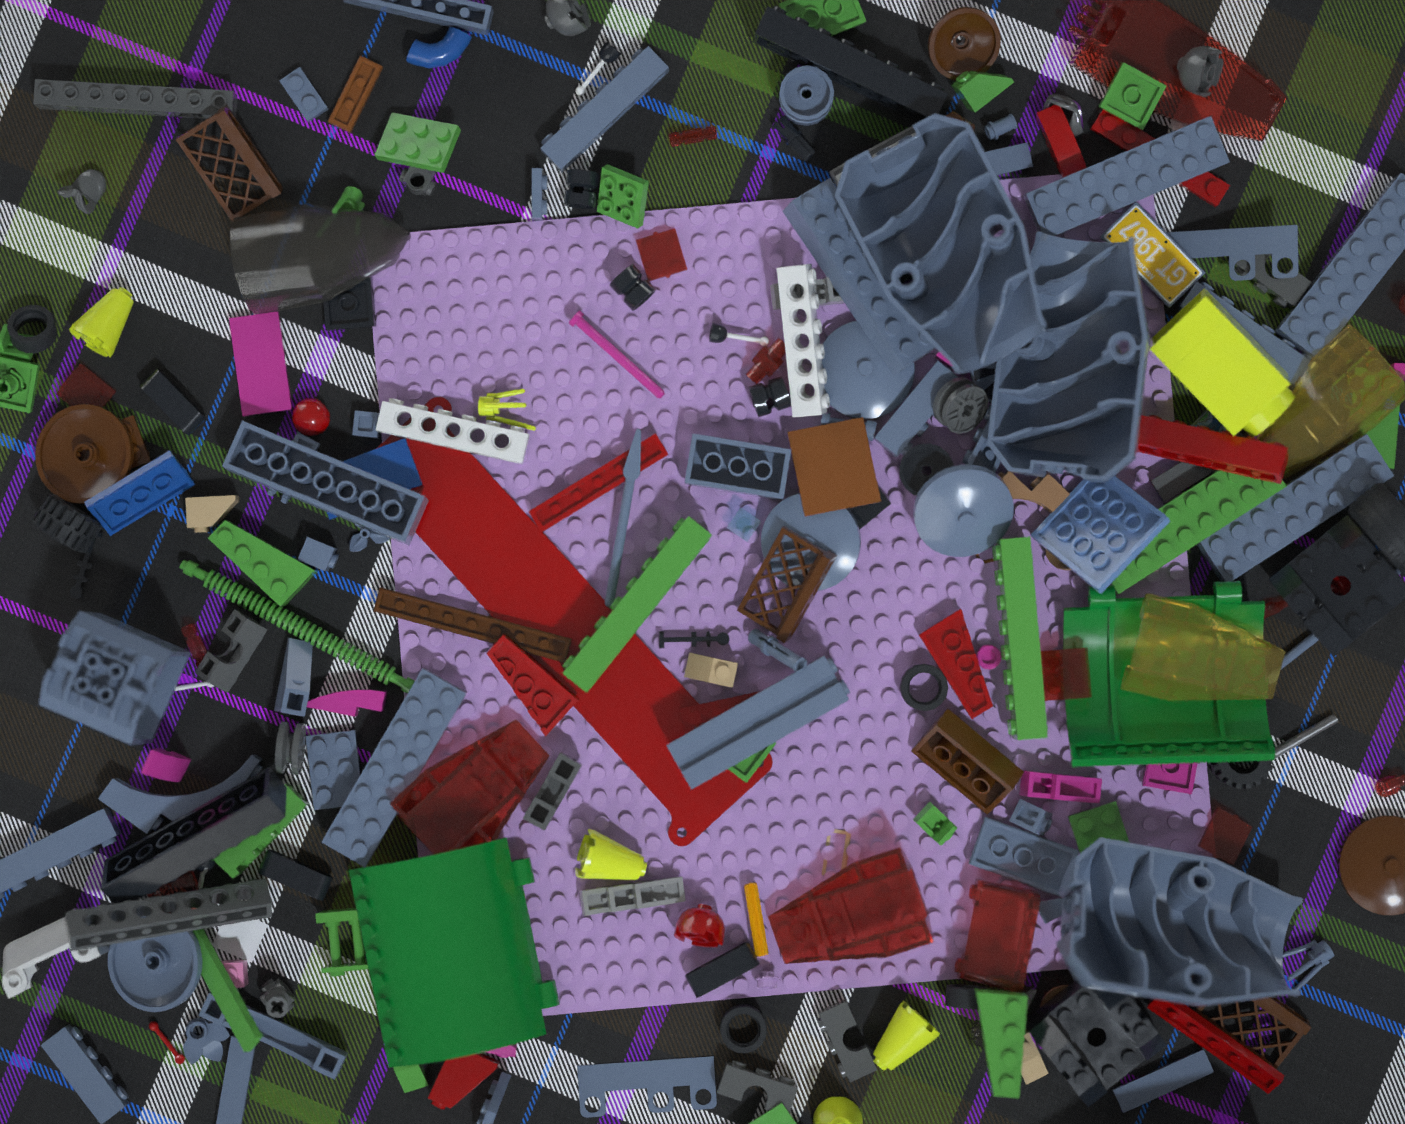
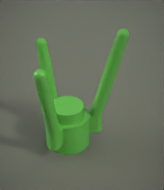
(350, 199)

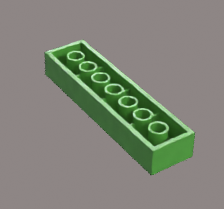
(1195, 517)
(638, 603)
(1021, 638)

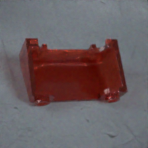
(999, 935)

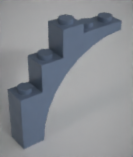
(147, 808)

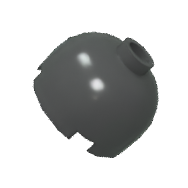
(567, 17)
(1200, 69)

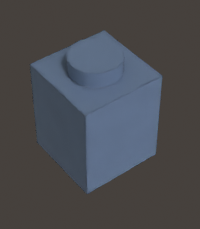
(318, 554)

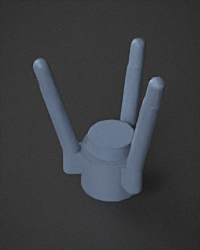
(1319, 955)

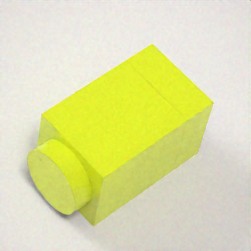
(1223, 366)

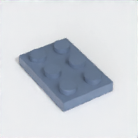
(332, 767)

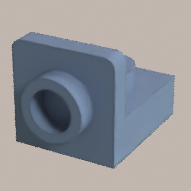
(1031, 817)

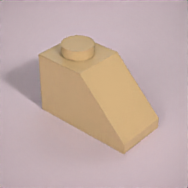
(208, 511)
(711, 670)
(1032, 1063)

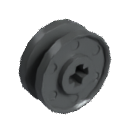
(960, 405)
(290, 748)

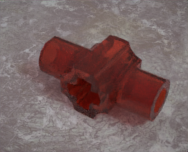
(767, 361)

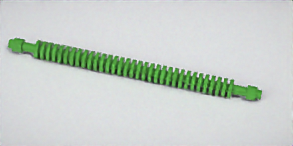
(191, 569)

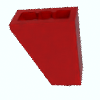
(460, 1077)

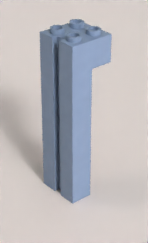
(758, 721)

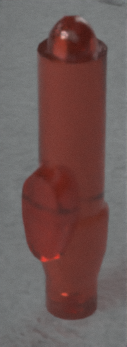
(1274, 608)

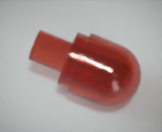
(1389, 785)

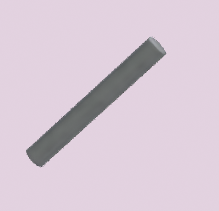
(1305, 735)

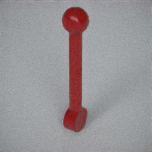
(179, 1058)

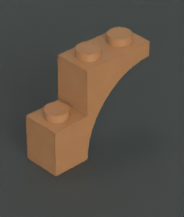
(1044, 490)

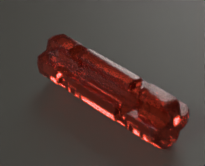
(693, 136)
(194, 642)

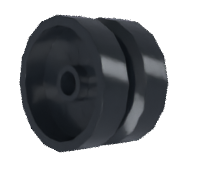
(916, 459)

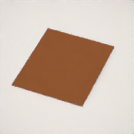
(834, 466)

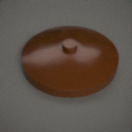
(83, 452)
(1374, 865)

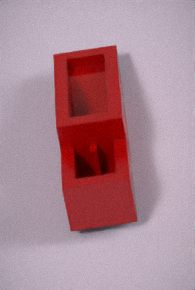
(1060, 140)

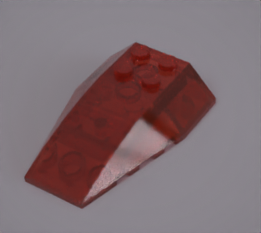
(471, 791)
(856, 914)

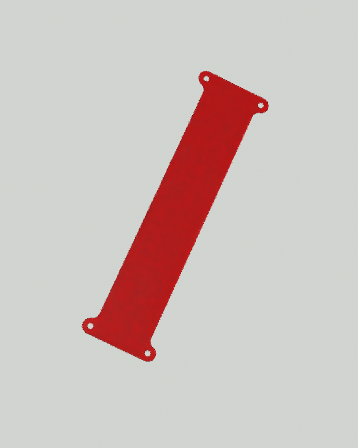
(532, 584)

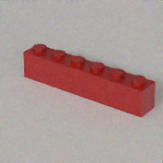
(1212, 449)

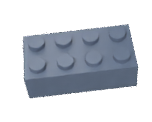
(737, 466)

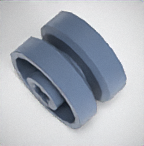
(805, 81)

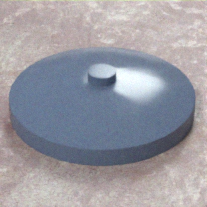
(859, 377)
(963, 510)
(829, 531)
(156, 970)

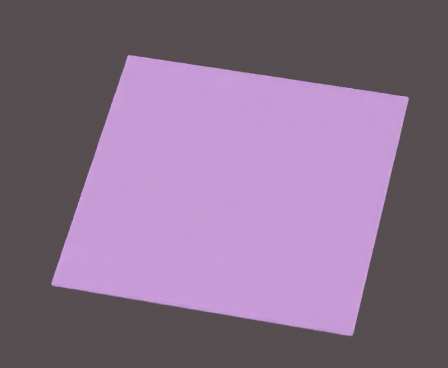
(493, 316)

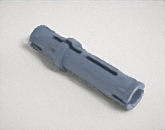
(771, 647)

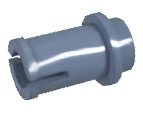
(1000, 127)

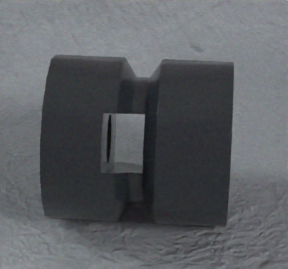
(581, 180)
(632, 287)
(769, 396)

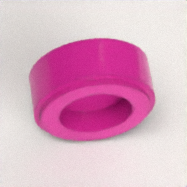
(988, 657)

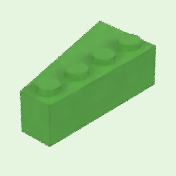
(269, 567)
(237, 859)
(1003, 1031)

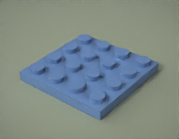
(1100, 530)

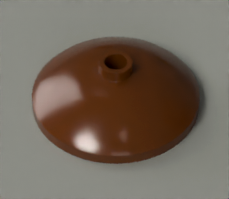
(975, 51)

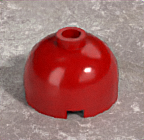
(700, 926)

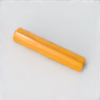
(756, 919)

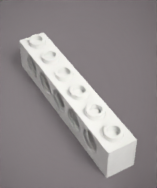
(798, 377)
(389, 424)

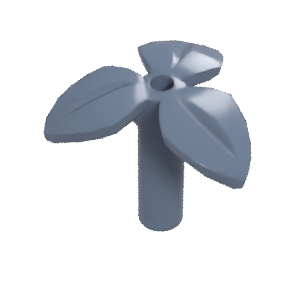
(360, 540)

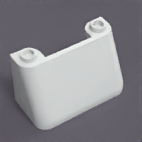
(23, 954)

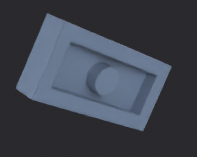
(303, 94)
(539, 183)

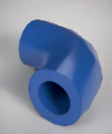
(439, 53)

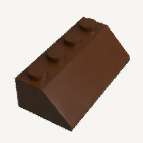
(967, 761)

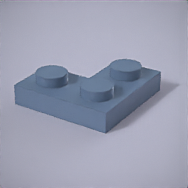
(491, 1106)

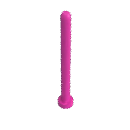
(616, 354)

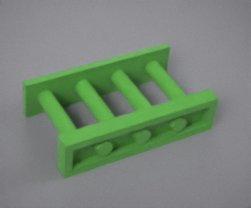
(332, 921)

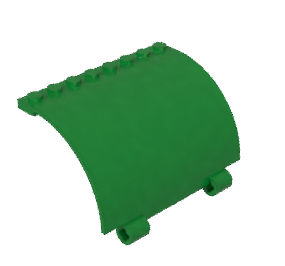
(1143, 729)
(452, 953)

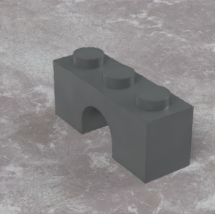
(1284, 290)
(225, 668)
(552, 791)
(854, 1061)
(738, 1078)

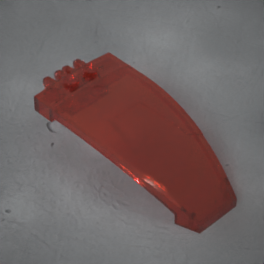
(1153, 42)

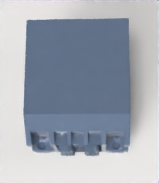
(111, 677)

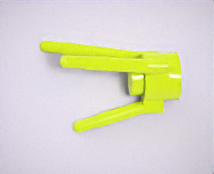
(491, 405)

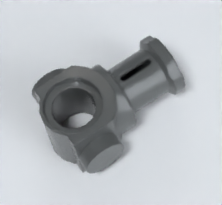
(428, 175)
(277, 998)

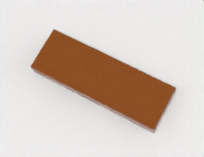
(355, 94)

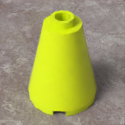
(104, 322)
(608, 859)
(903, 1037)
(837, 1111)

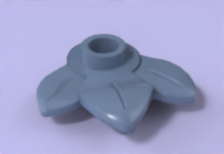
(204, 1044)

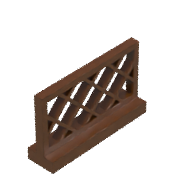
(246, 150)
(805, 594)
(1279, 1011)

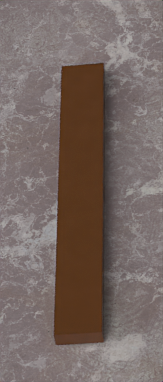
(471, 624)

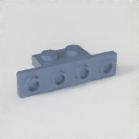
(982, 453)

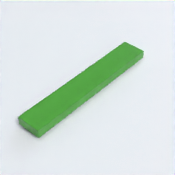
(227, 995)

